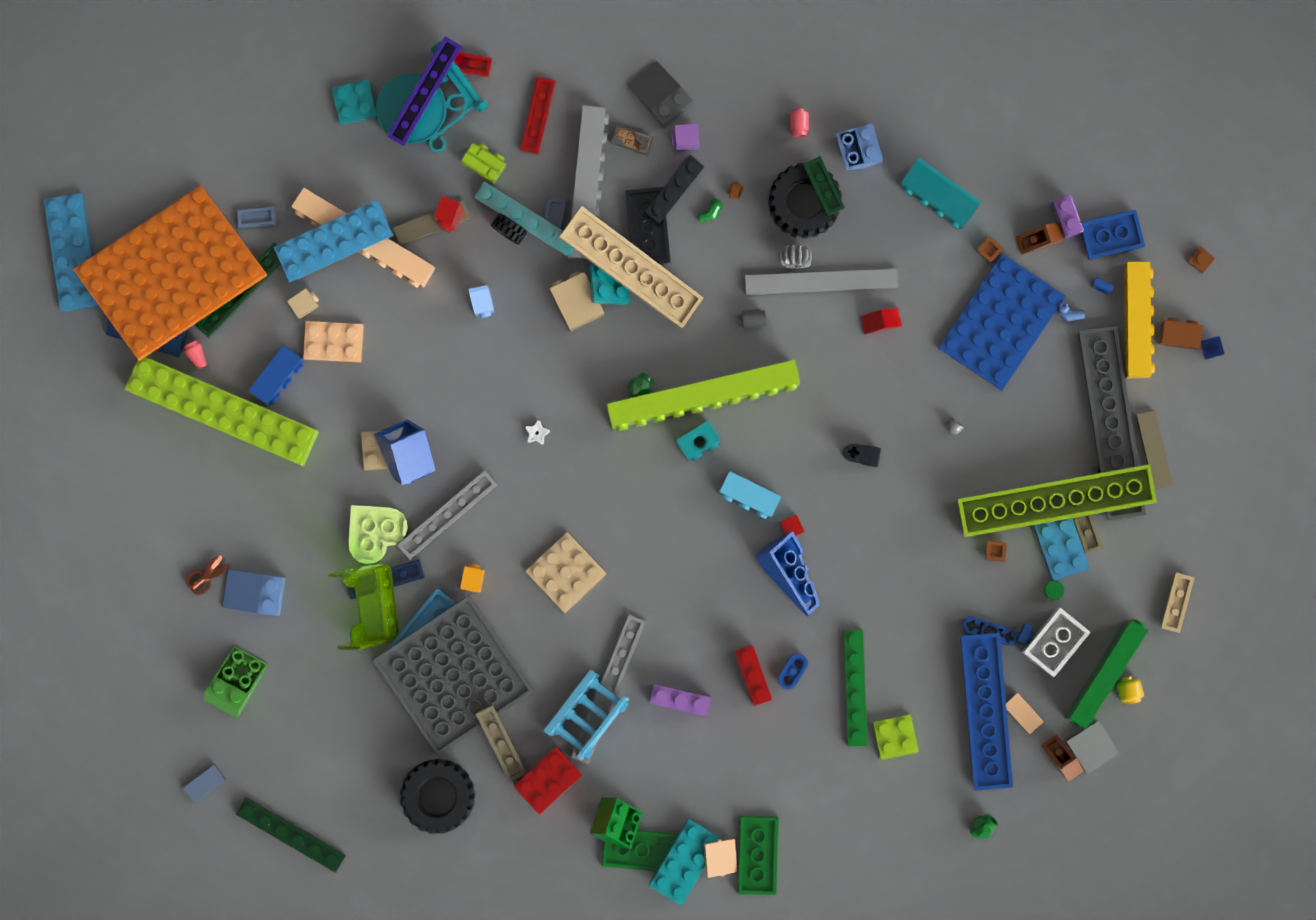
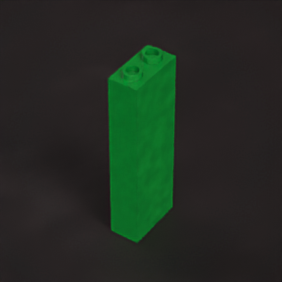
(1106, 673)

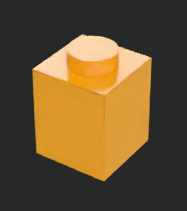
(472, 578)

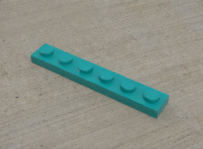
(523, 216)

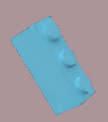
(749, 495)

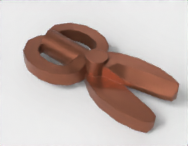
(209, 572)

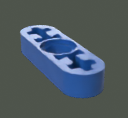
(1005, 630)

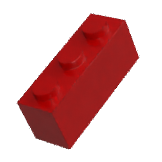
(448, 214)
(753, 675)

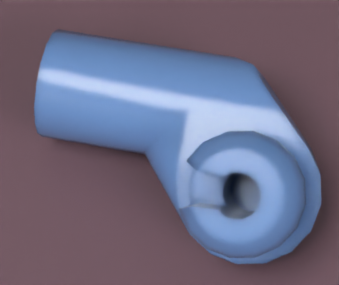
(1068, 314)

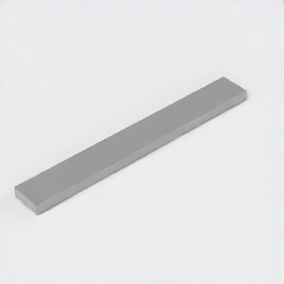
(821, 281)
(613, 675)

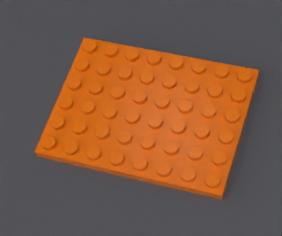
(169, 272)

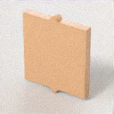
(720, 858)

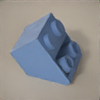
(859, 147)

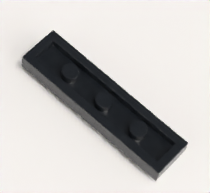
(673, 189)

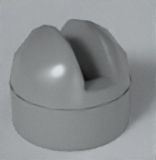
(954, 427)

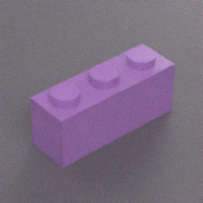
(680, 700)

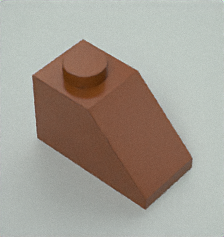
(1040, 238)
(1062, 758)

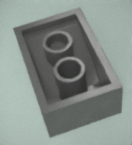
(661, 94)

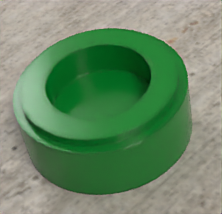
(1054, 590)

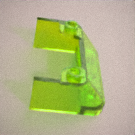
(375, 605)

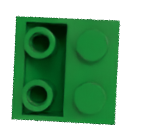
(616, 822)

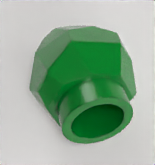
(640, 385)
(983, 826)

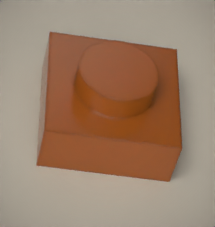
(989, 249)
(1201, 259)
(996, 551)

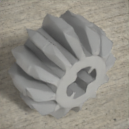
(795, 257)

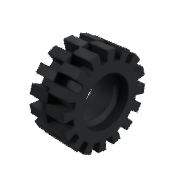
(509, 229)

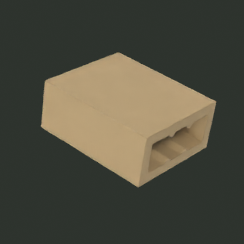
(575, 301)

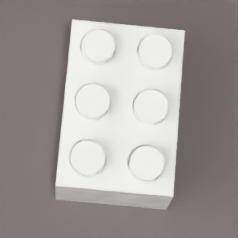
(1055, 642)

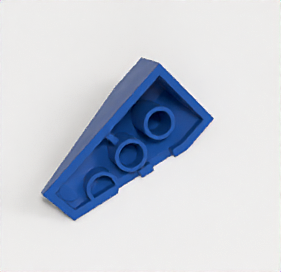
(786, 567)

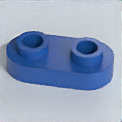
(792, 671)

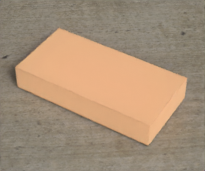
(1023, 713)

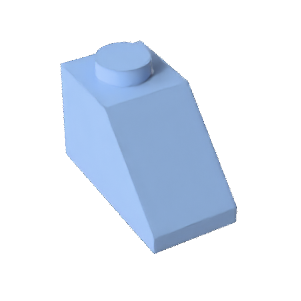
(481, 301)

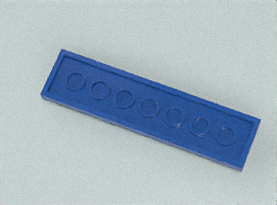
(986, 711)

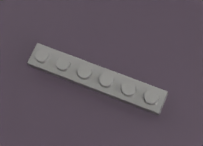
(447, 515)

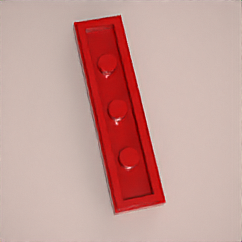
(537, 115)

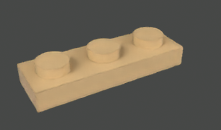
(1177, 602)

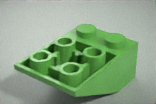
(235, 682)

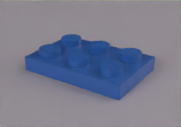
(1112, 234)

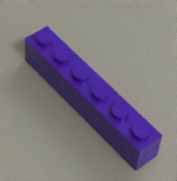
(424, 91)

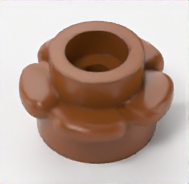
(735, 190)

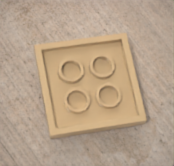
(566, 572)

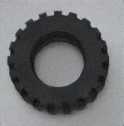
(784, 217)
(411, 796)

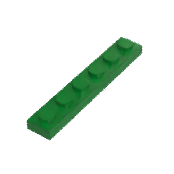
(855, 688)

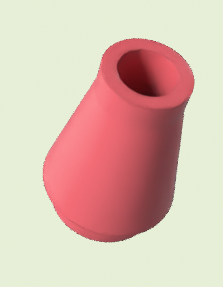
(195, 354)

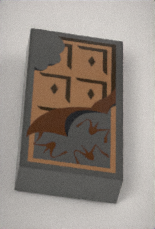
(632, 140)

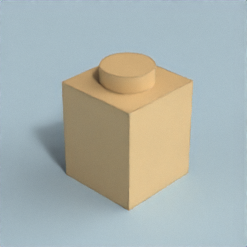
(303, 303)

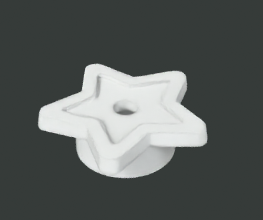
(542, 432)

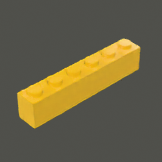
(1138, 319)

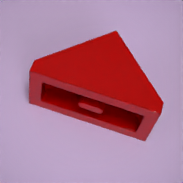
(881, 320)

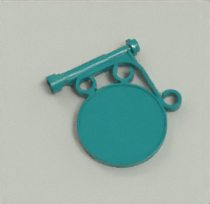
(399, 89)

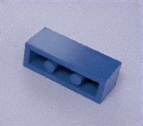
(277, 376)

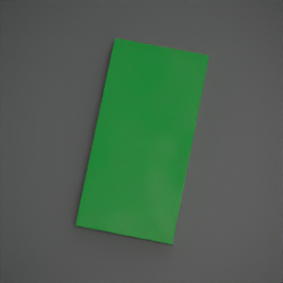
(646, 852)
(758, 855)

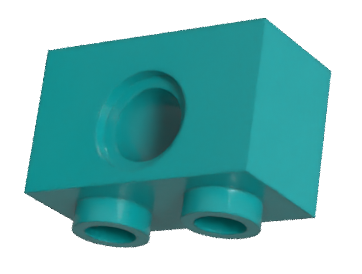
(705, 431)

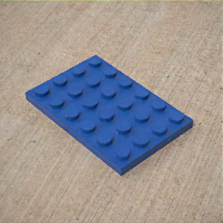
(1001, 322)

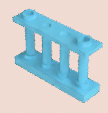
(567, 711)

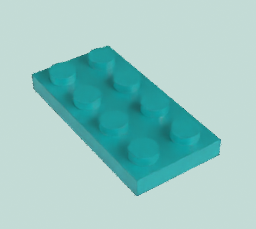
(683, 862)

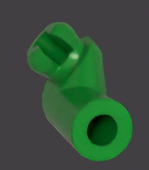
(713, 212)

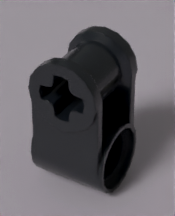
(866, 454)

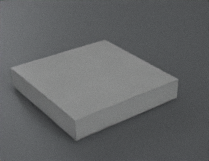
(1092, 747)

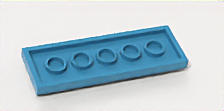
(333, 241)
(69, 249)

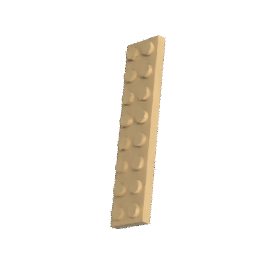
(631, 267)

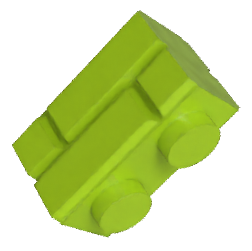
(483, 162)

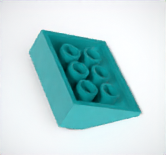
(940, 194)

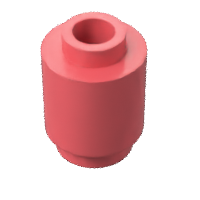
(799, 122)

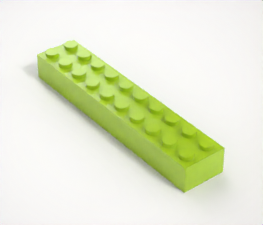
(704, 394)
(222, 410)
(1057, 500)

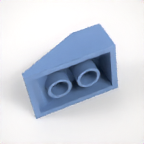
(254, 592)

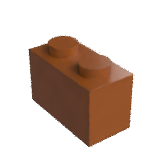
(1181, 334)

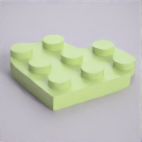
(373, 531)

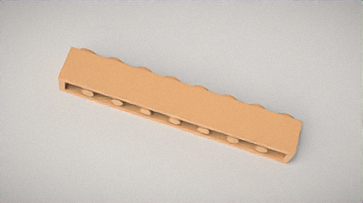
(385, 252)

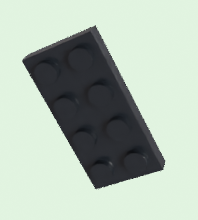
(645, 233)

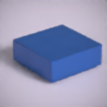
(1102, 286)

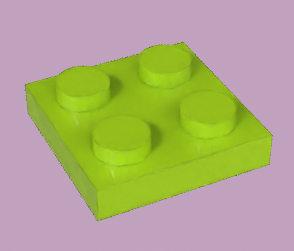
(895, 736)

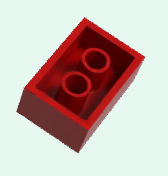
(548, 780)

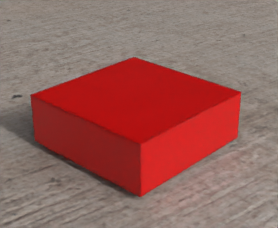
(792, 524)

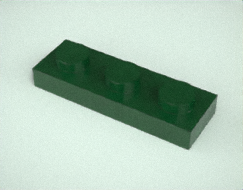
(823, 186)

